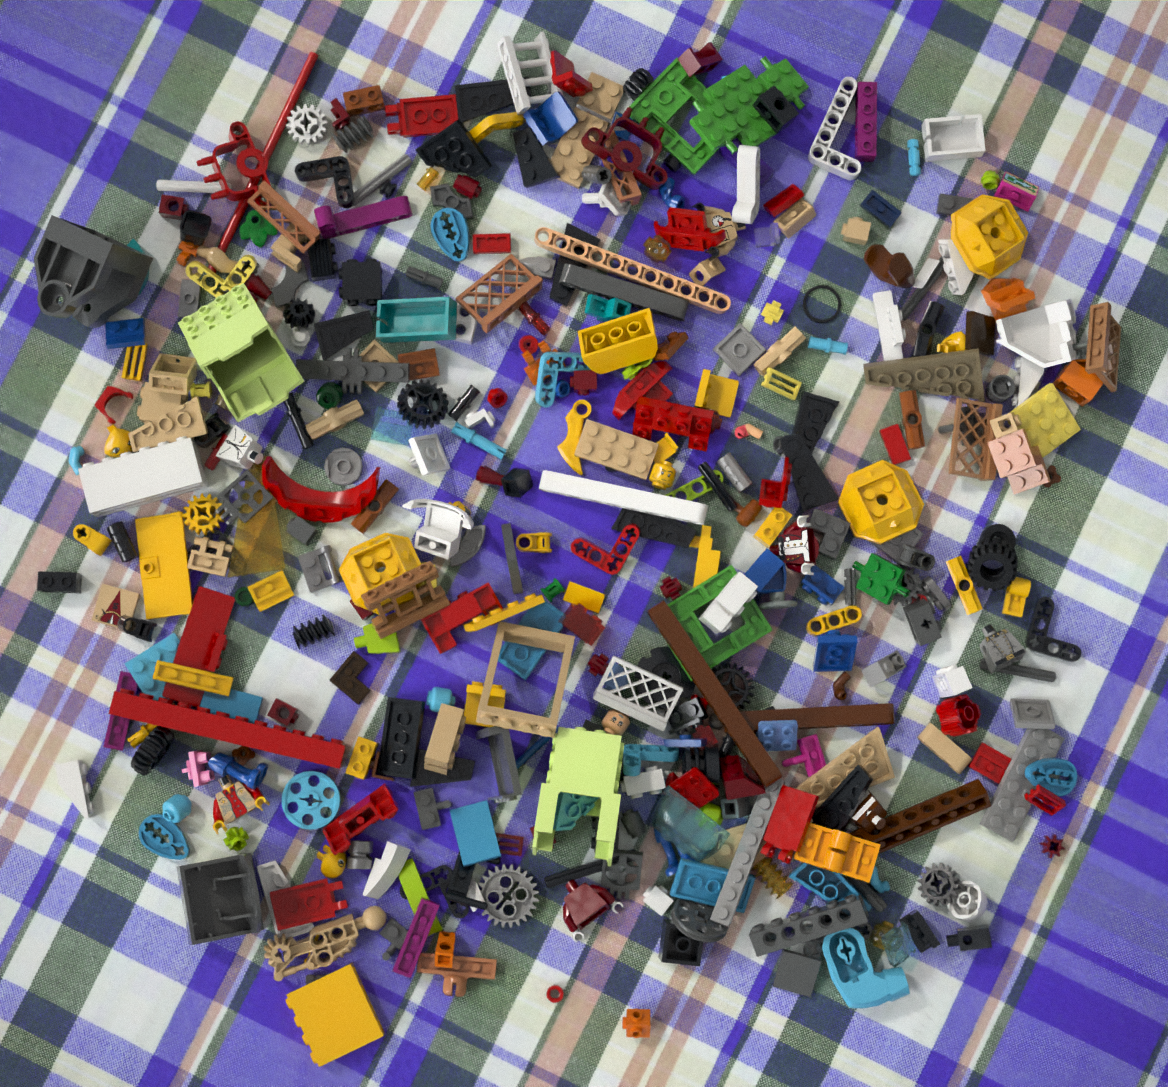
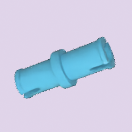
(828, 345)

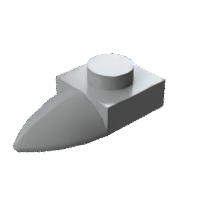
(539, 266)

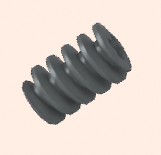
(353, 135)

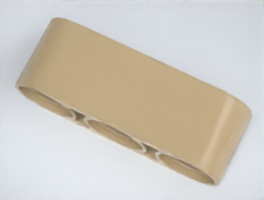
(944, 748)

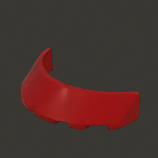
(316, 504)

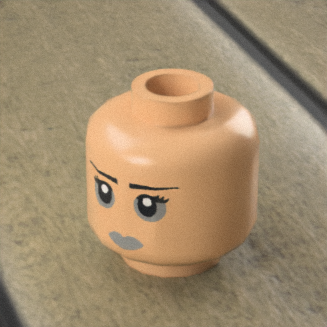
(615, 722)

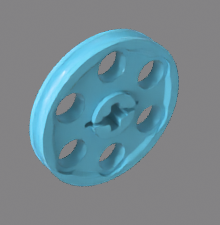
(303, 805)

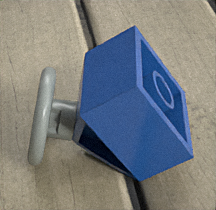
(770, 576)

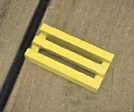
(770, 371)

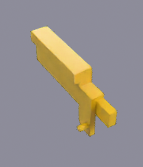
(708, 559)

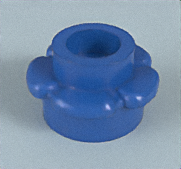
(562, 388)

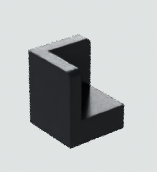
(517, 482)

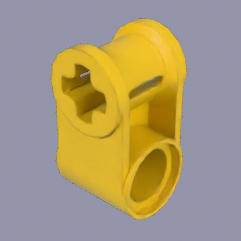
(94, 540)
(536, 542)

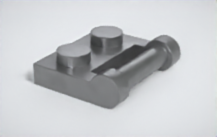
(313, 569)

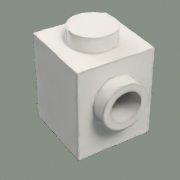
(657, 899)

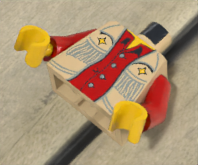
(234, 802)

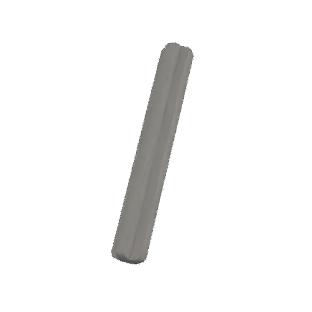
(381, 178)

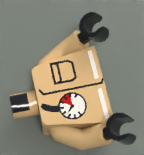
(717, 220)

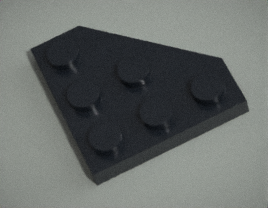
(454, 151)

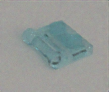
(390, 432)

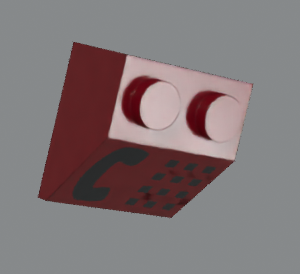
(739, 778)

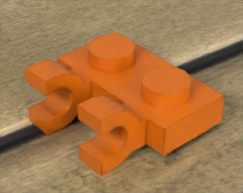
(533, 366)

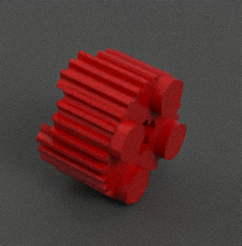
(958, 715)

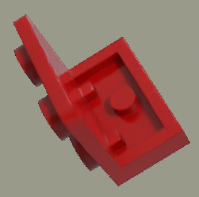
(566, 78)
(775, 492)
(693, 787)

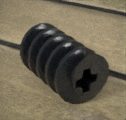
(313, 631)

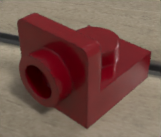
(339, 112)

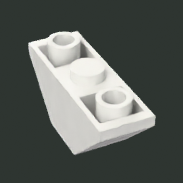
(955, 267)

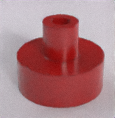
(531, 347)
(497, 397)

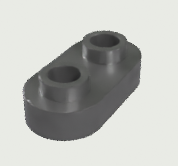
(932, 588)

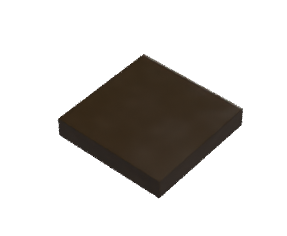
(980, 332)

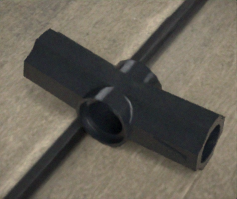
(930, 319)

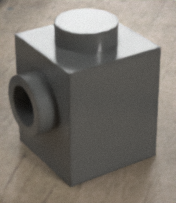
(735, 808)

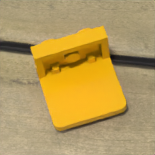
(473, 697)

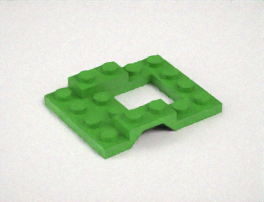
(661, 102)
(683, 607)

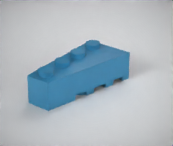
(825, 883)

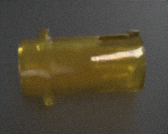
(427, 178)

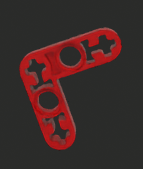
(606, 556)

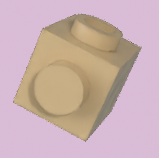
(856, 231)

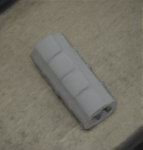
(734, 472)

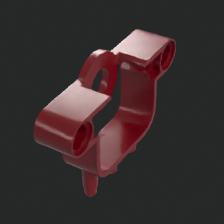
(638, 130)

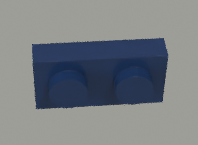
(880, 209)

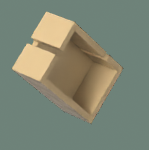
(445, 739)

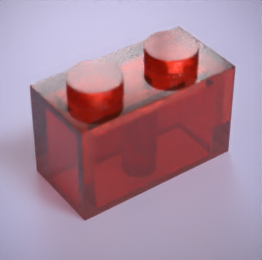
(581, 623)

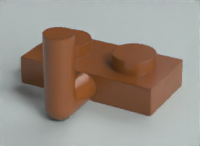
(670, 345)

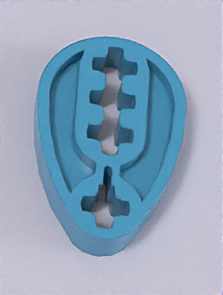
(440, 234)
(1052, 766)
(154, 843)

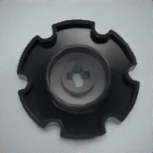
(663, 661)

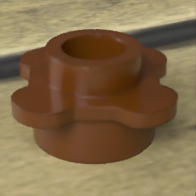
(1055, 478)
(243, 759)

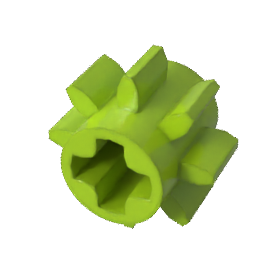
(236, 838)

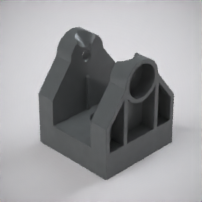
(85, 271)

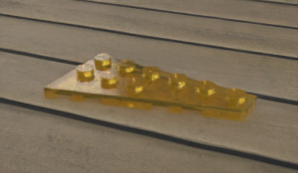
(258, 541)

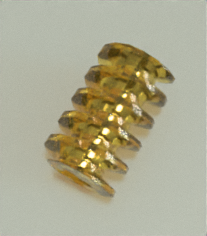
(772, 877)

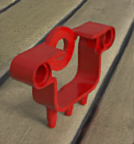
(235, 142)

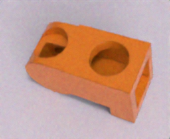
(445, 949)

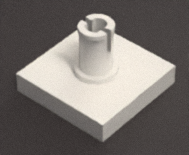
(428, 454)

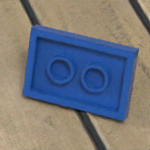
(834, 652)

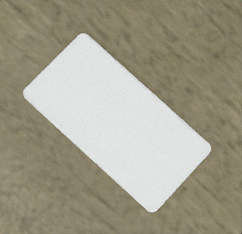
(925, 273)
(474, 892)

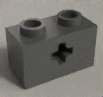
(915, 614)

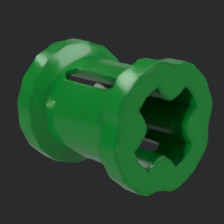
(552, 590)

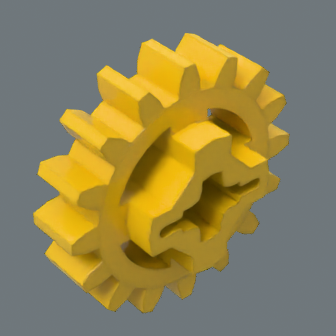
(198, 519)

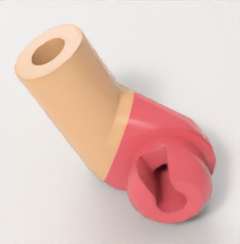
(746, 430)

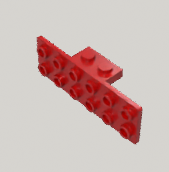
(201, 641)

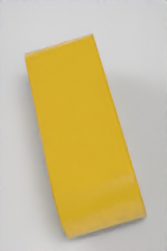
(842, 617)

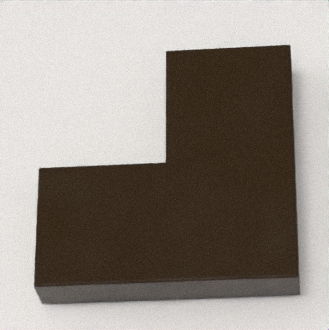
(346, 678)

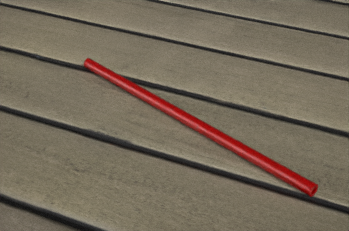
(269, 148)

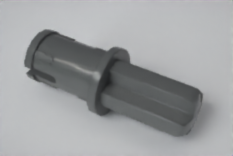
(424, 277)

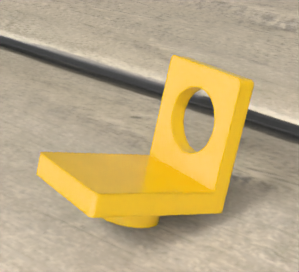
(665, 449)

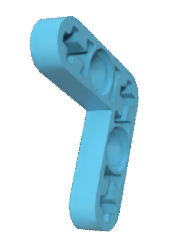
(552, 369)
(636, 752)

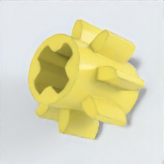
(772, 312)

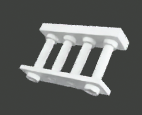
(514, 77)

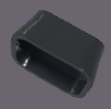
(194, 227)

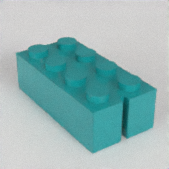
(416, 319)

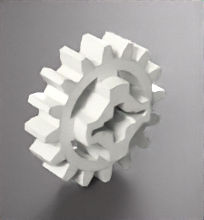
(301, 122)

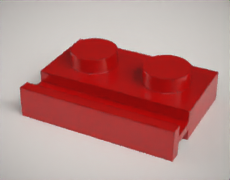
(989, 763)

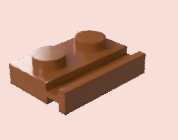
(422, 363)

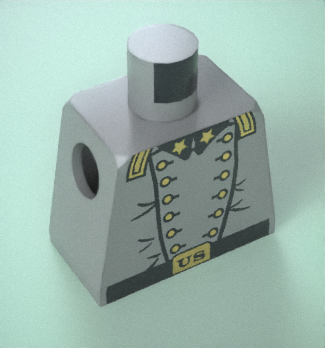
(1000, 648)

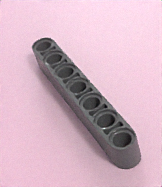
(611, 287)

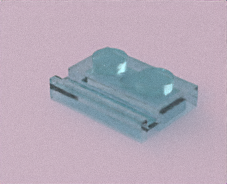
(898, 944)

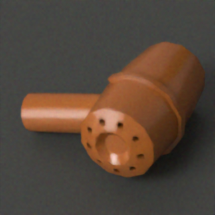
(748, 513)

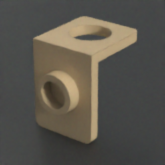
(708, 269)

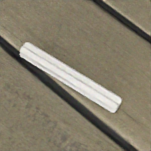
(189, 186)

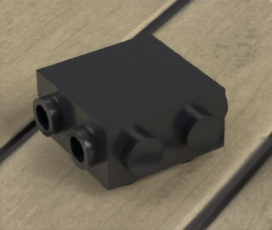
(361, 282)

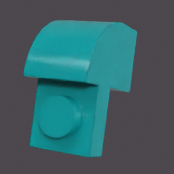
(606, 309)

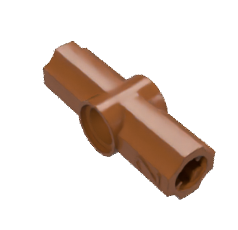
(910, 407)
(383, 497)

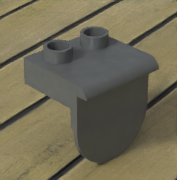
(220, 898)

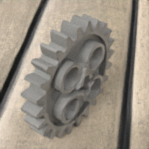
(521, 906)

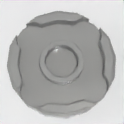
(343, 466)

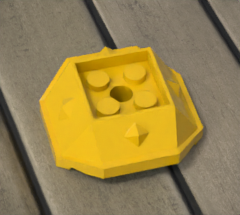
(973, 238)
(876, 521)
(364, 560)

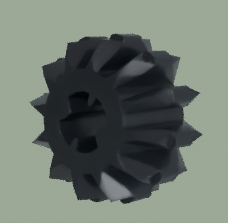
(637, 83)
(298, 313)

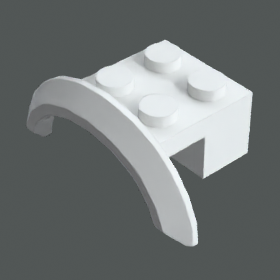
(441, 527)

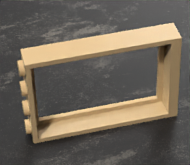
(518, 720)

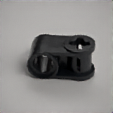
(214, 431)
(140, 628)

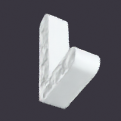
(831, 130)

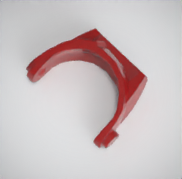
(108, 394)

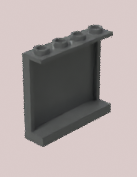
(503, 763)

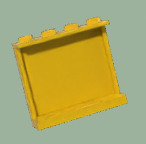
(335, 1015)

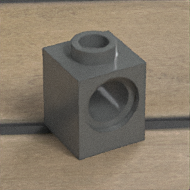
(301, 530)

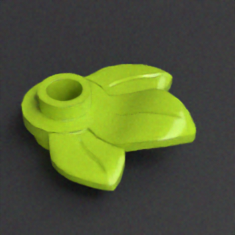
(632, 370)

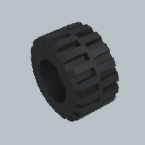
(989, 577)

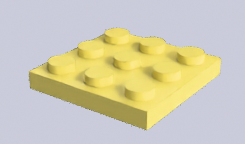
(1046, 419)

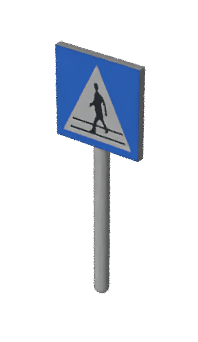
(619, 131)

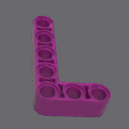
(361, 218)

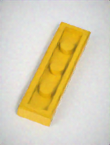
(192, 678)

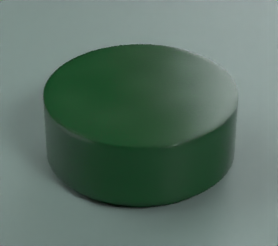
(243, 597)

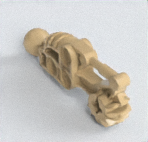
(334, 944)

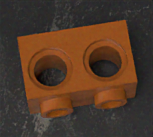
(364, 101)

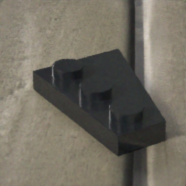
(342, 331)
(461, 771)

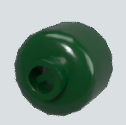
(329, 395)

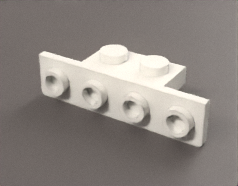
(889, 325)

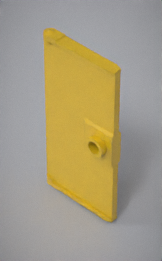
(164, 565)

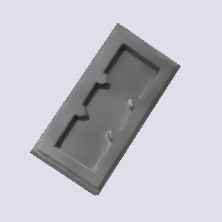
(189, 298)

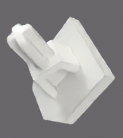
(608, 198)

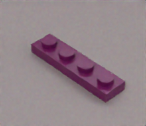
(118, 725)
(416, 937)

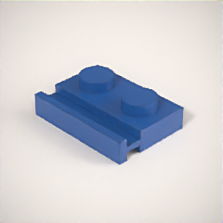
(125, 333)

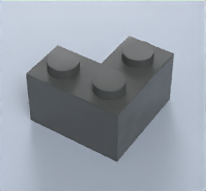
(833, 532)

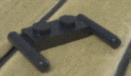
(460, 884)

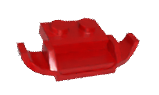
(688, 230)
(645, 384)

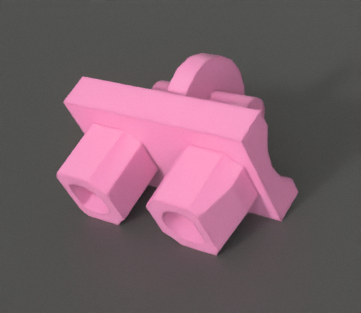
(196, 768)

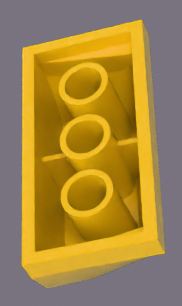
(619, 342)

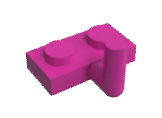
(810, 754)

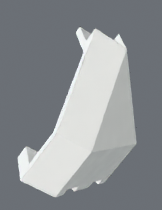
(1041, 334)

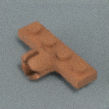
(461, 971)

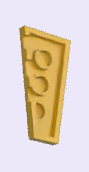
(500, 614)

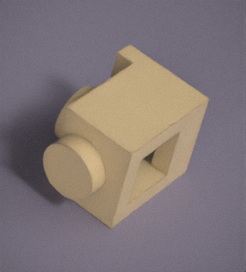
(999, 427)

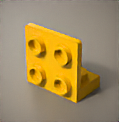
(716, 393)

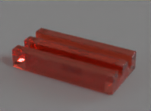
(519, 846)

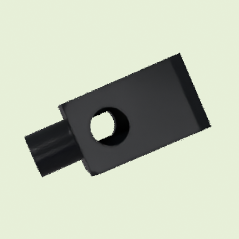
(979, 934)

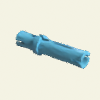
(478, 440)

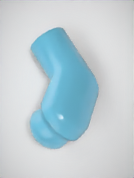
(74, 457)
(877, 883)

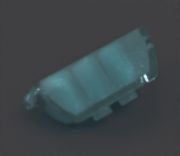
(687, 826)

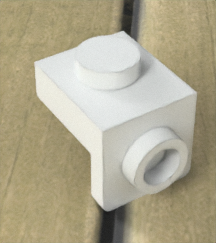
(475, 418)

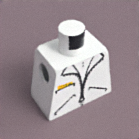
(240, 450)

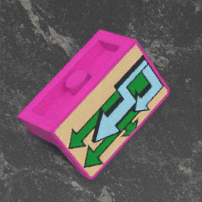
(1017, 190)

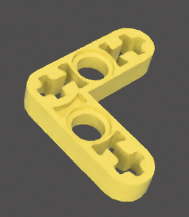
(227, 283)

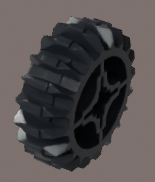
(423, 396)
(733, 672)
(152, 750)

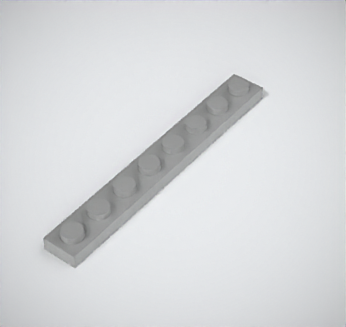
(745, 855)

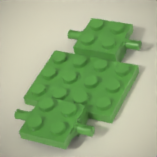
(732, 101)

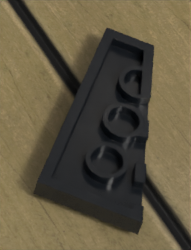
(482, 98)
(656, 528)
(843, 801)

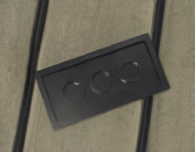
(401, 738)

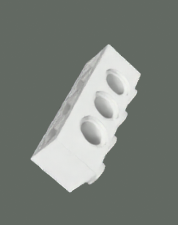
(951, 680)

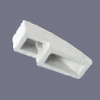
(386, 870)

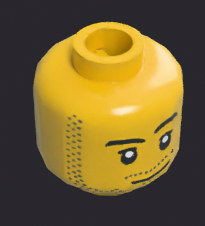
(662, 475)

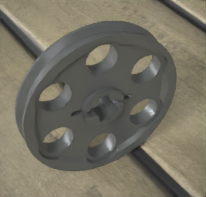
(697, 919)

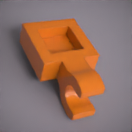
(187, 250)

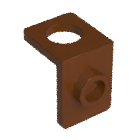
(374, 766)

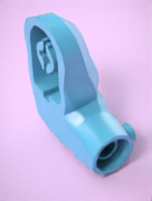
(855, 975)

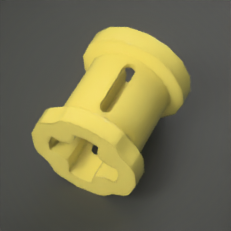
(201, 390)

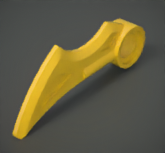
(575, 426)

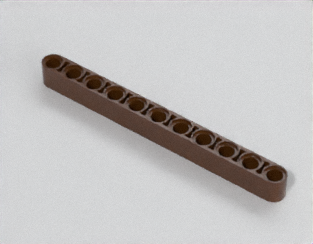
(714, 694)

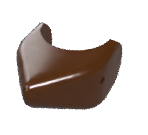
(890, 268)

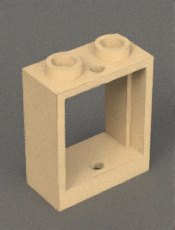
(180, 373)

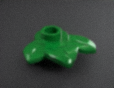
(256, 231)

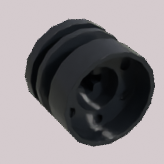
(706, 763)

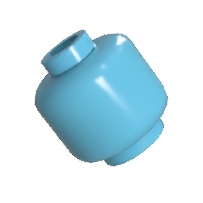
(437, 696)
(176, 808)

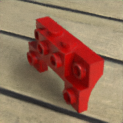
(674, 419)
(458, 613)
(355, 820)

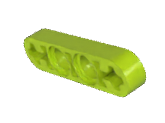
(687, 488)

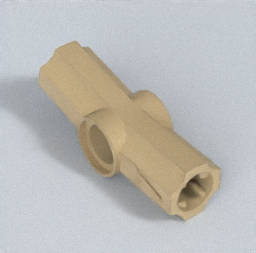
(779, 351)
(334, 419)

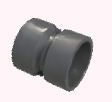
(360, 855)

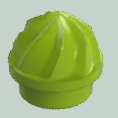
(990, 180)

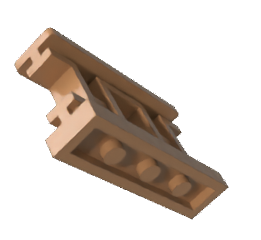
(411, 610)

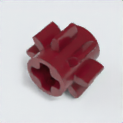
(671, 588)
(598, 664)
(1057, 847)

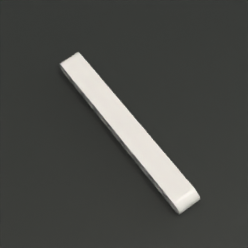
(623, 497)

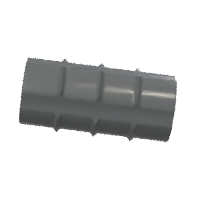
(596, 174)

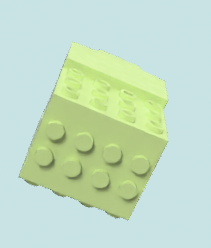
(241, 353)
(586, 766)

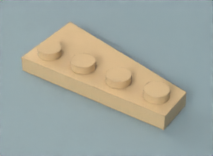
(179, 422)

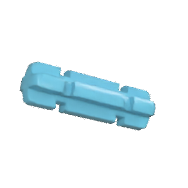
(913, 157)

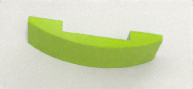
(415, 890)

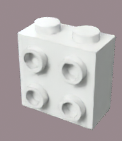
(647, 781)

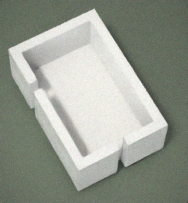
(951, 141)
(729, 603)

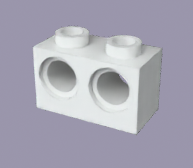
(468, 323)

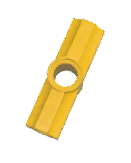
(969, 597)

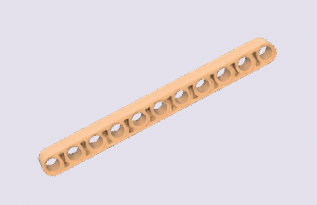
(625, 263)

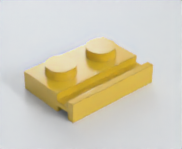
(270, 590)

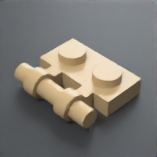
(208, 562)

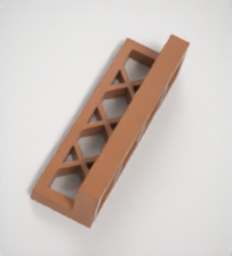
(626, 178)
(289, 212)

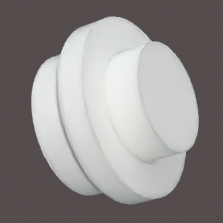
(300, 337)

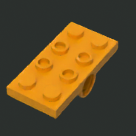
(838, 852)

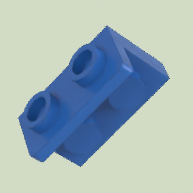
(822, 586)

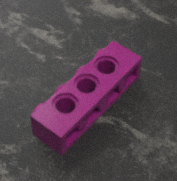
(865, 121)

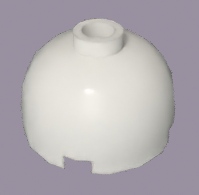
(970, 901)

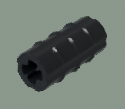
(122, 542)

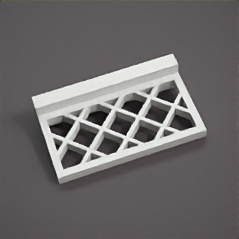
(631, 708)

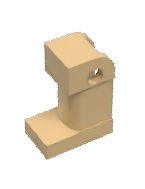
(285, 250)

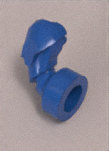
(666, 193)

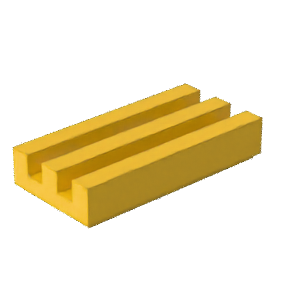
(141, 364)

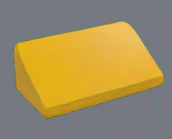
(587, 597)

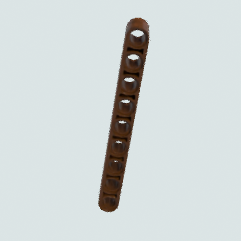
(826, 716)

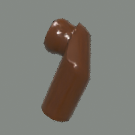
(839, 686)

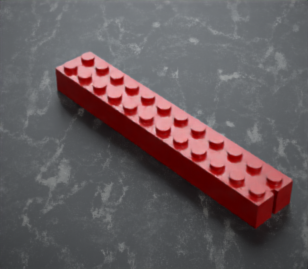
(227, 729)

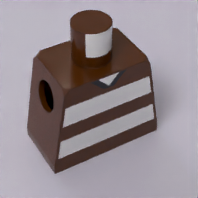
(869, 814)

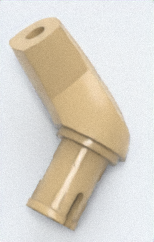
(217, 258)

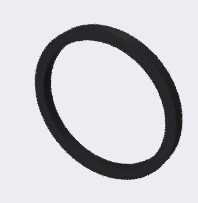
(825, 287)

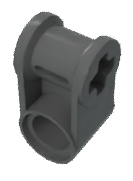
(916, 558)

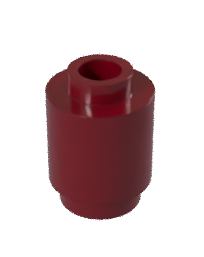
(467, 186)

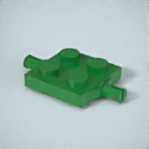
(880, 579)

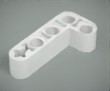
(747, 185)

